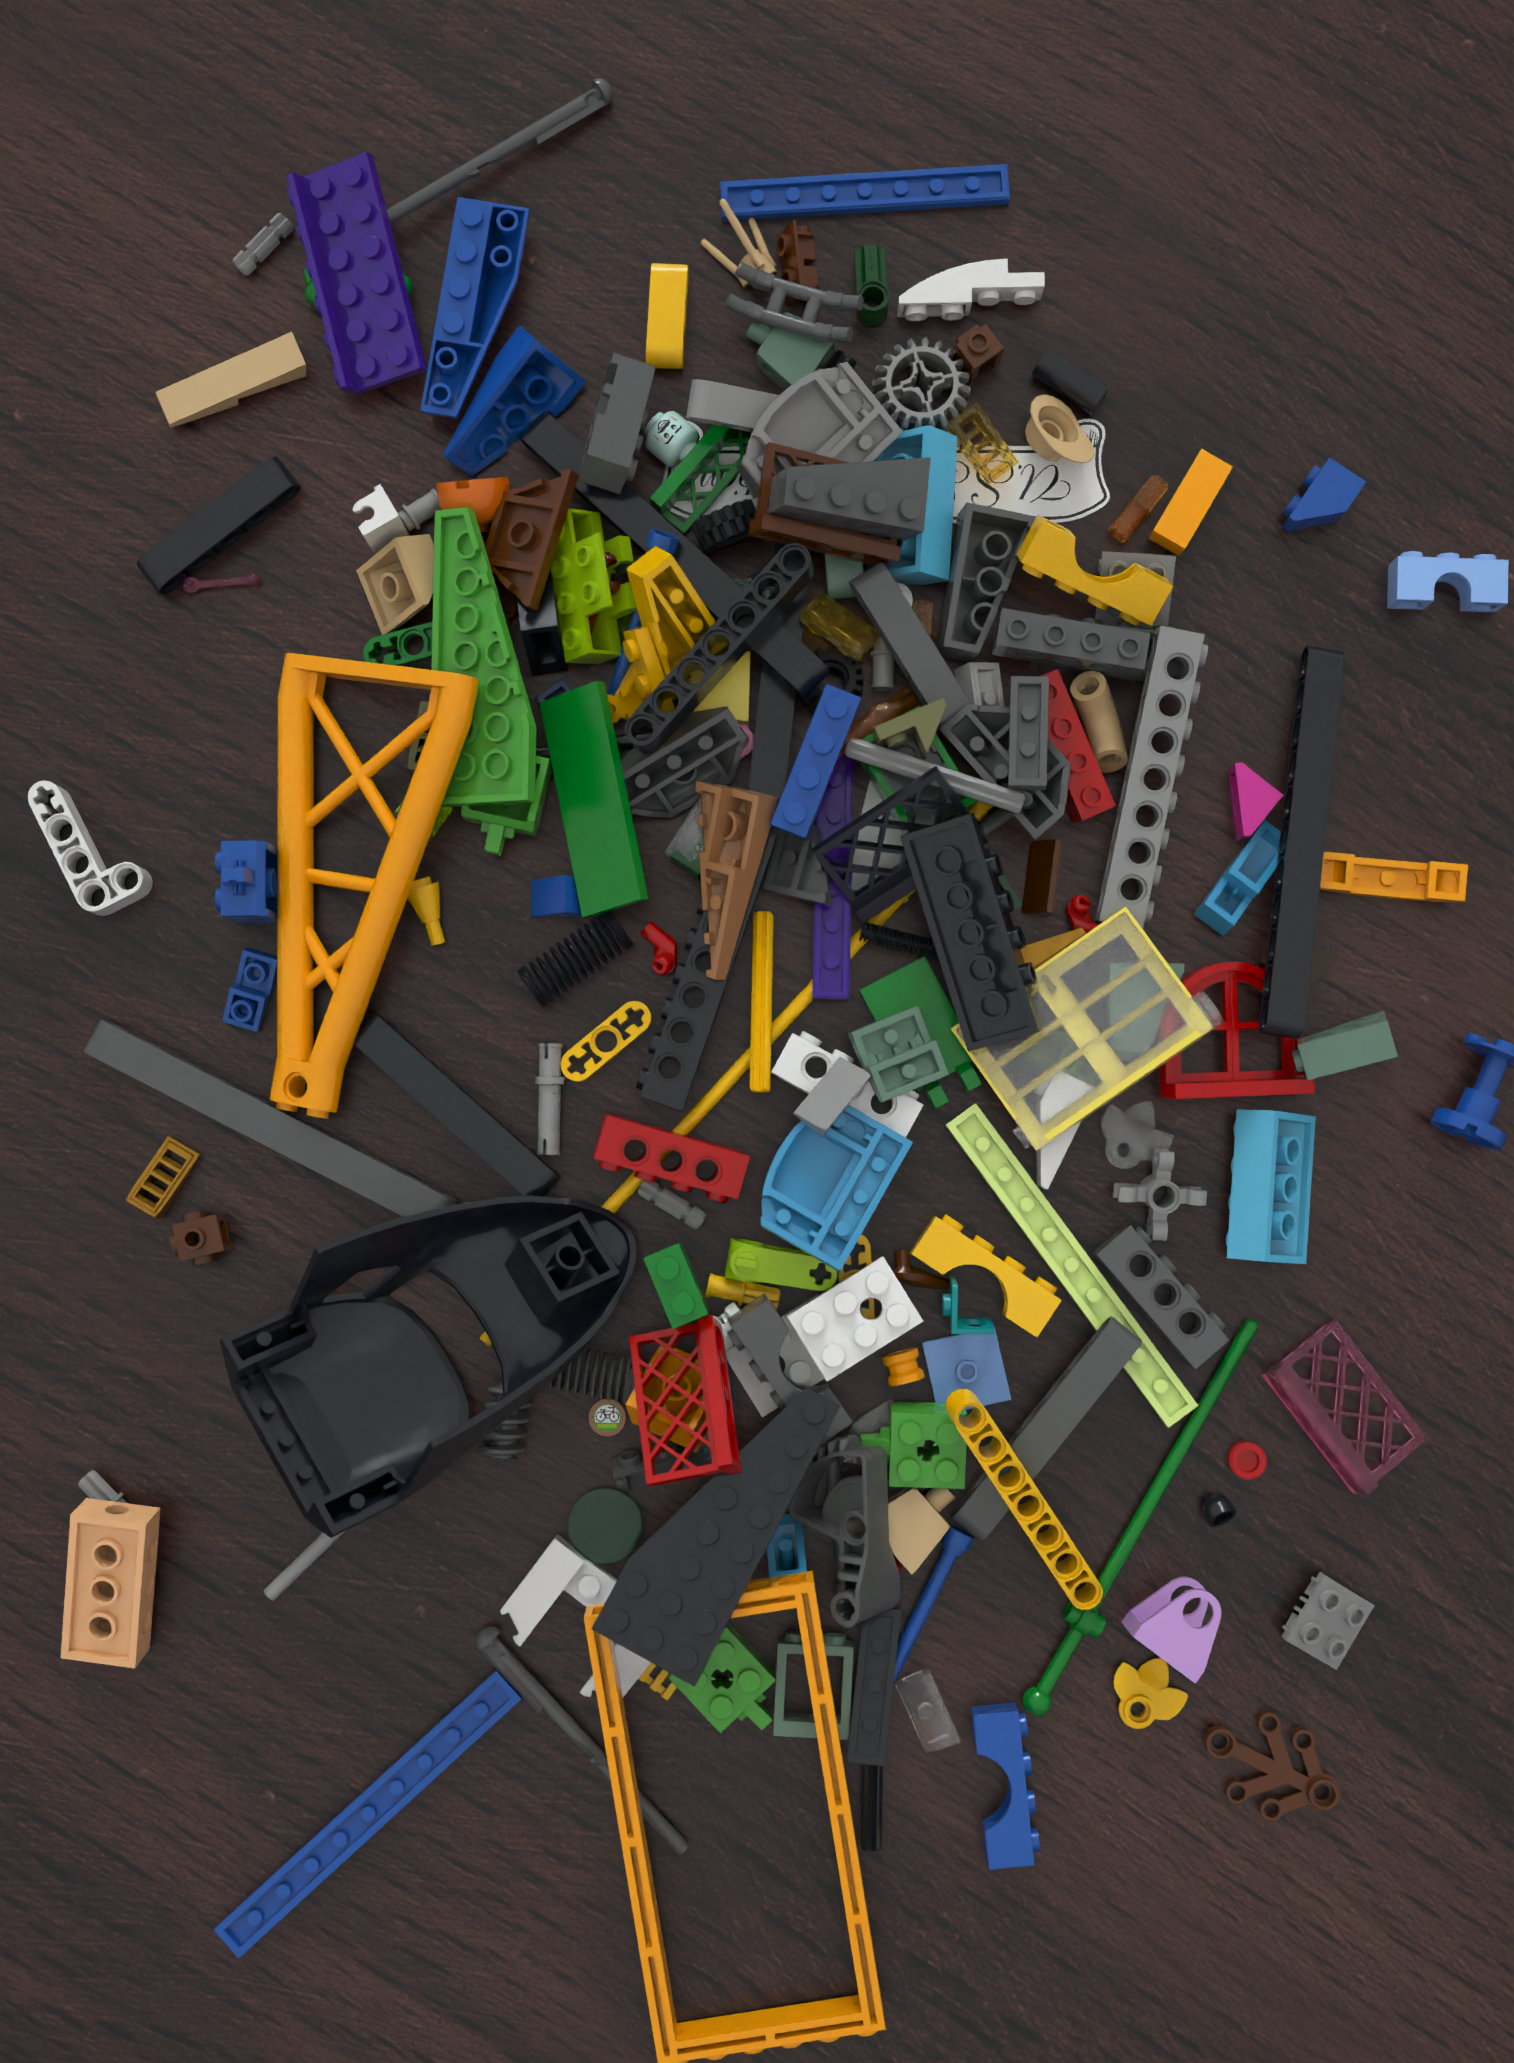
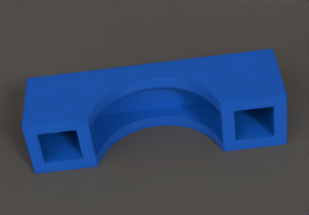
(816, 762)
(1008, 1831)

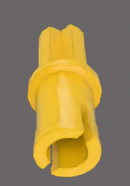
(740, 1291)

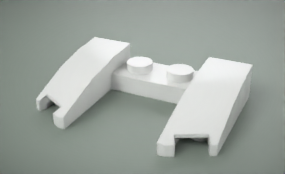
(566, 1569)

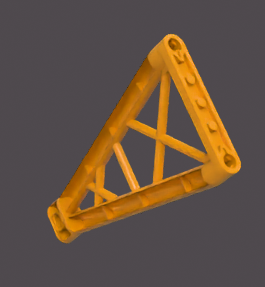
(298, 945)

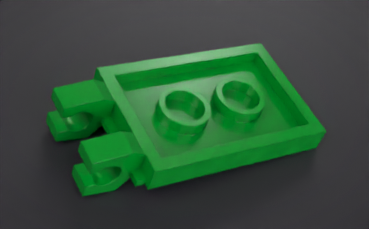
(919, 987)

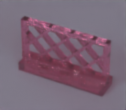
(1327, 1433)

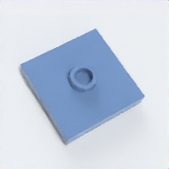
(969, 1364)

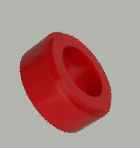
(1246, 1460)

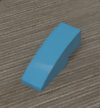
(1241, 880)

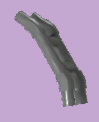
(780, 289)

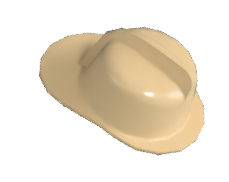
(1056, 432)

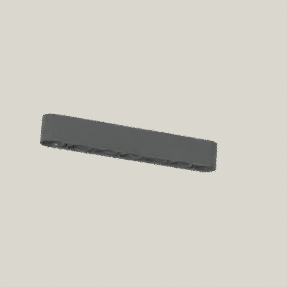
(1051, 1421)

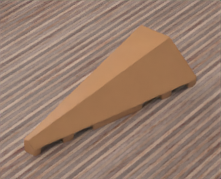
(734, 839)

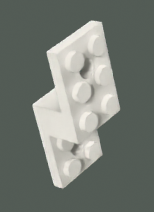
(831, 1333)

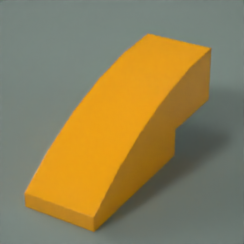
(1190, 502)

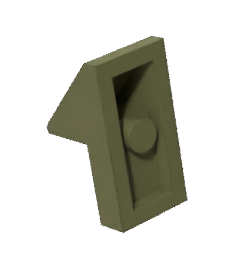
(921, 722)

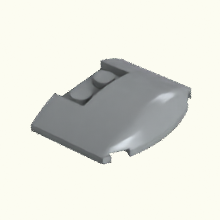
(823, 415)

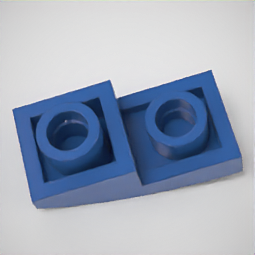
(252, 990)

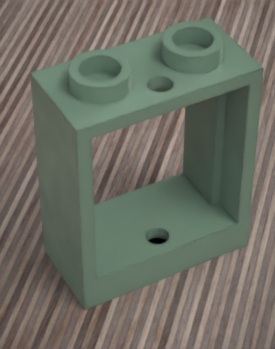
(803, 1724)

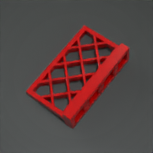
(716, 1394)

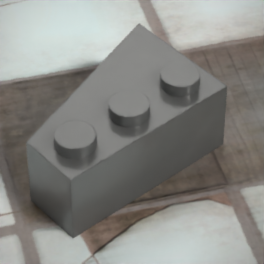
(616, 424)

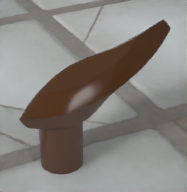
(916, 1277)

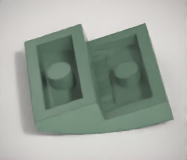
(898, 1054)

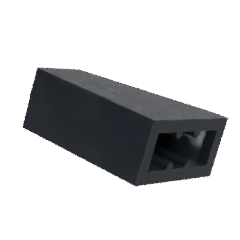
(542, 633)

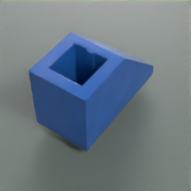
(1326, 498)

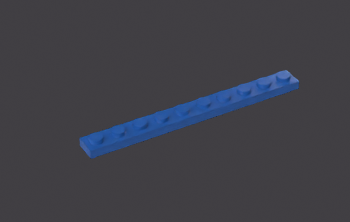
(367, 1813)

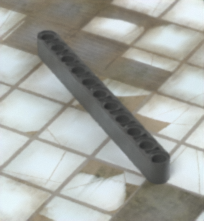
(262, 1121)

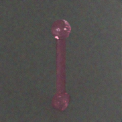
(192, 584)

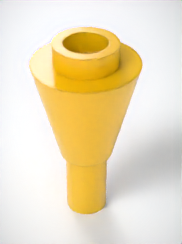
(426, 902)

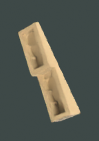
(233, 379)

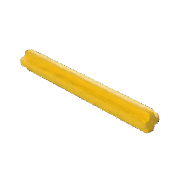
(761, 1002)

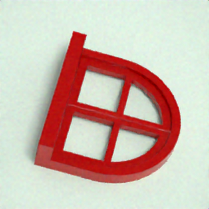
(1232, 1081)

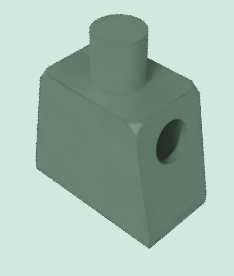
(788, 355)

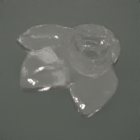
(1134, 1129)

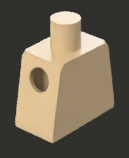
(916, 1523)

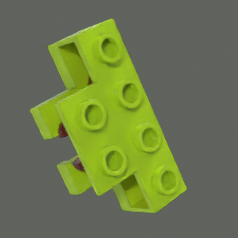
(583, 590)

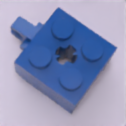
(247, 882)

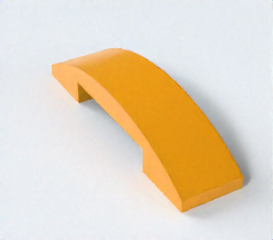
(1393, 878)

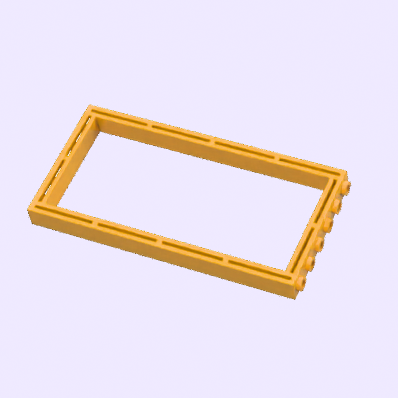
(763, 2028)

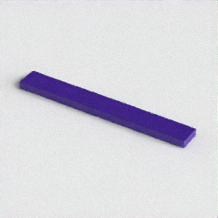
(833, 922)

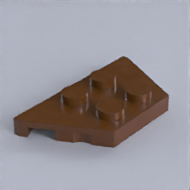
(528, 533)

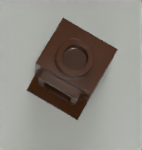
(976, 349)

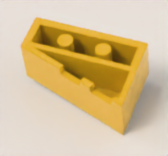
(669, 607)

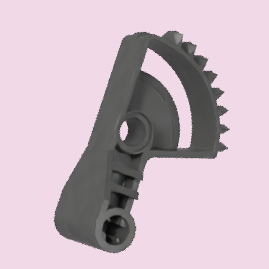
(866, 1560)

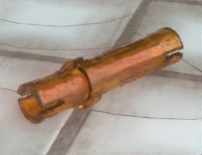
(880, 713)

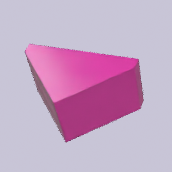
(1250, 799)

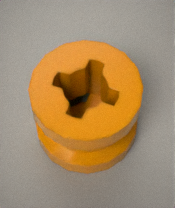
(903, 1367)

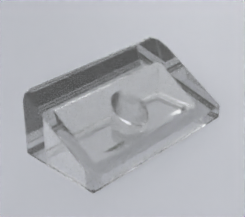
(927, 1711)

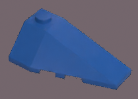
(511, 397)

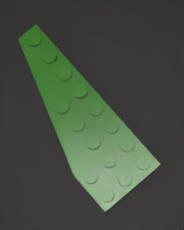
(475, 641)

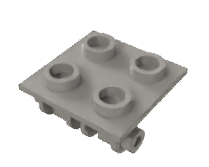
(1117, 562)
(1327, 1620)

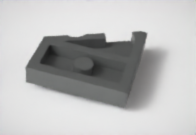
(797, 871)

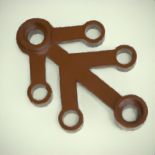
(1278, 1770)

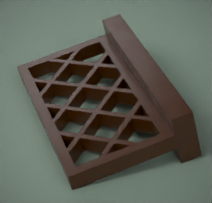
(815, 537)

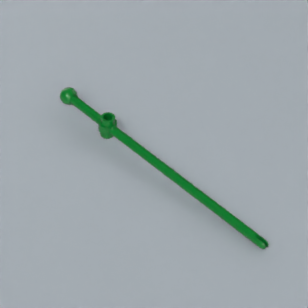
(1089, 1622)

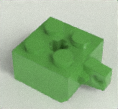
(505, 820)
(903, 1439)
(738, 1694)

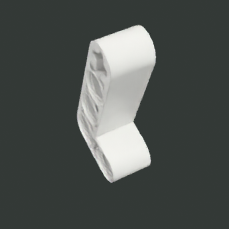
(81, 845)

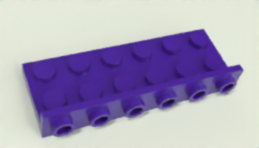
(356, 275)

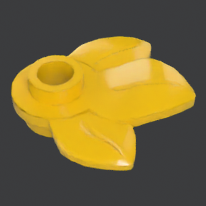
(1151, 1689)

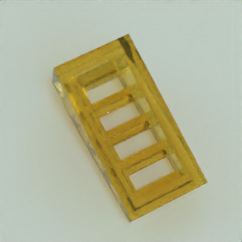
(984, 425)

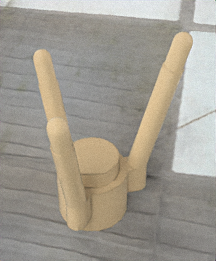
(755, 258)

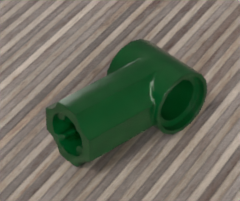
(871, 283)

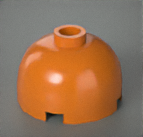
(477, 494)

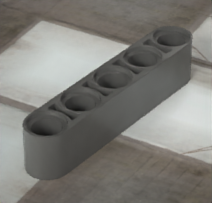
(908, 640)

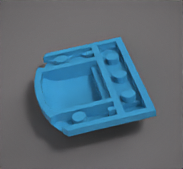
(830, 1185)

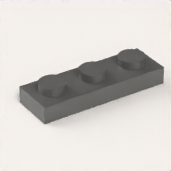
(1028, 733)

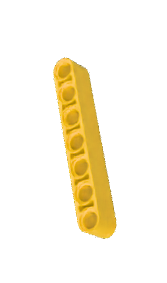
(1035, 1511)

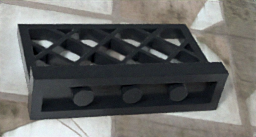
(892, 882)

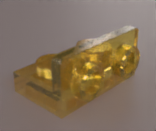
(839, 627)

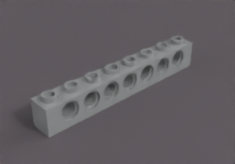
(1191, 652)

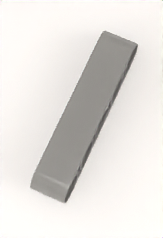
(727, 405)

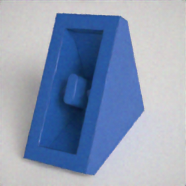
(555, 897)

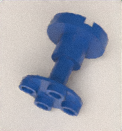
(1478, 1104)

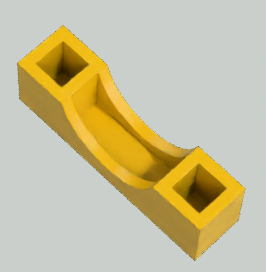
(1134, 592)
(1025, 1301)

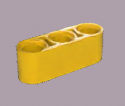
(667, 315)

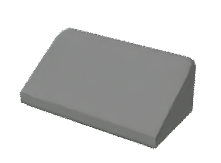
(832, 1095)

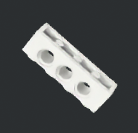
(791, 1069)

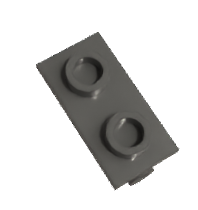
(629, 1466)

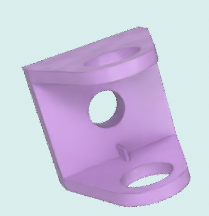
(1176, 1635)

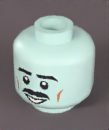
(670, 437)

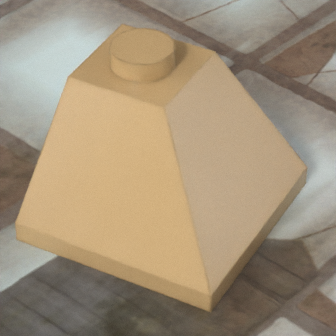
(399, 580)

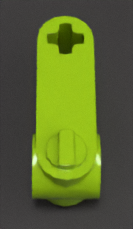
(775, 1265)

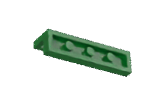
(688, 471)

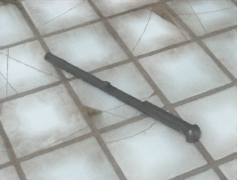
(541, 131)
(539, 1699)

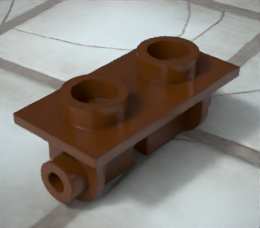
(796, 247)

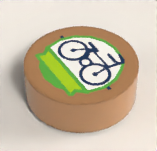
(607, 1417)

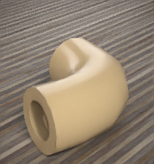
(1100, 720)

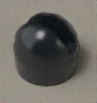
(1218, 1510)

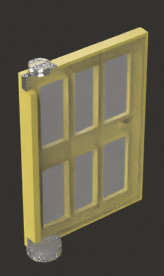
(1106, 1022)

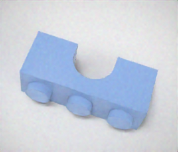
(1479, 580)

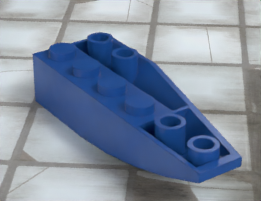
(474, 294)

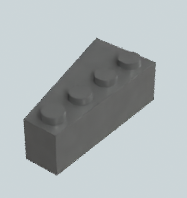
(858, 496)
(979, 575)

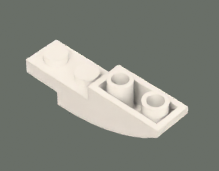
(955, 289)

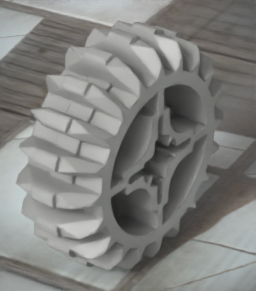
(935, 383)

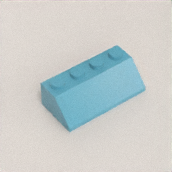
(927, 555)
(1270, 1186)

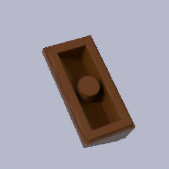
(1041, 877)

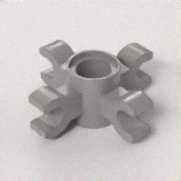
(1161, 1176)

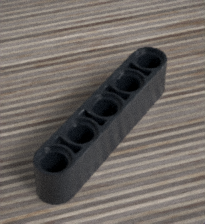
(218, 525)

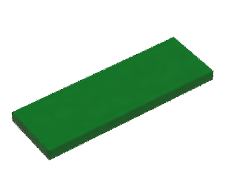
(593, 800)

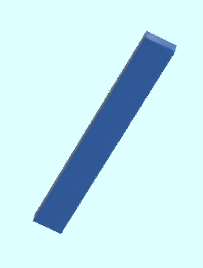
(867, 192)

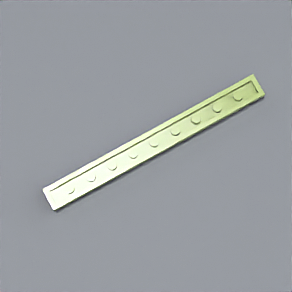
(1067, 1259)

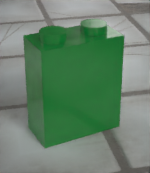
(677, 1285)

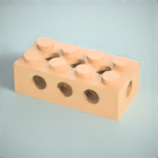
(110, 1582)

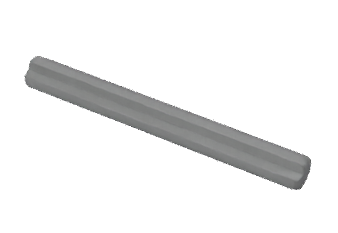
(915, 767)

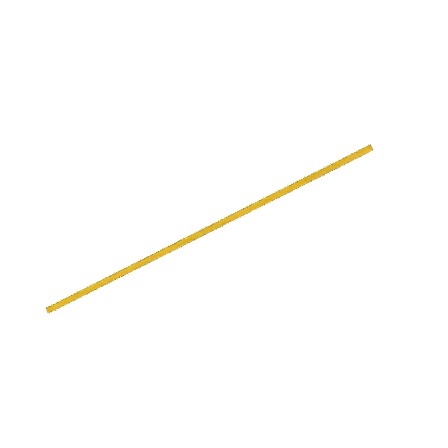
(742, 1065)

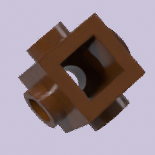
(212, 1233)

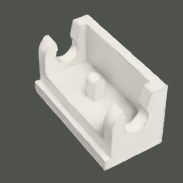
(385, 522)

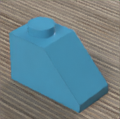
(787, 1549)

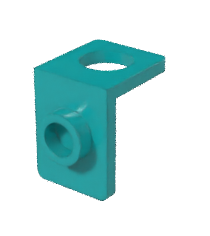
(959, 1325)

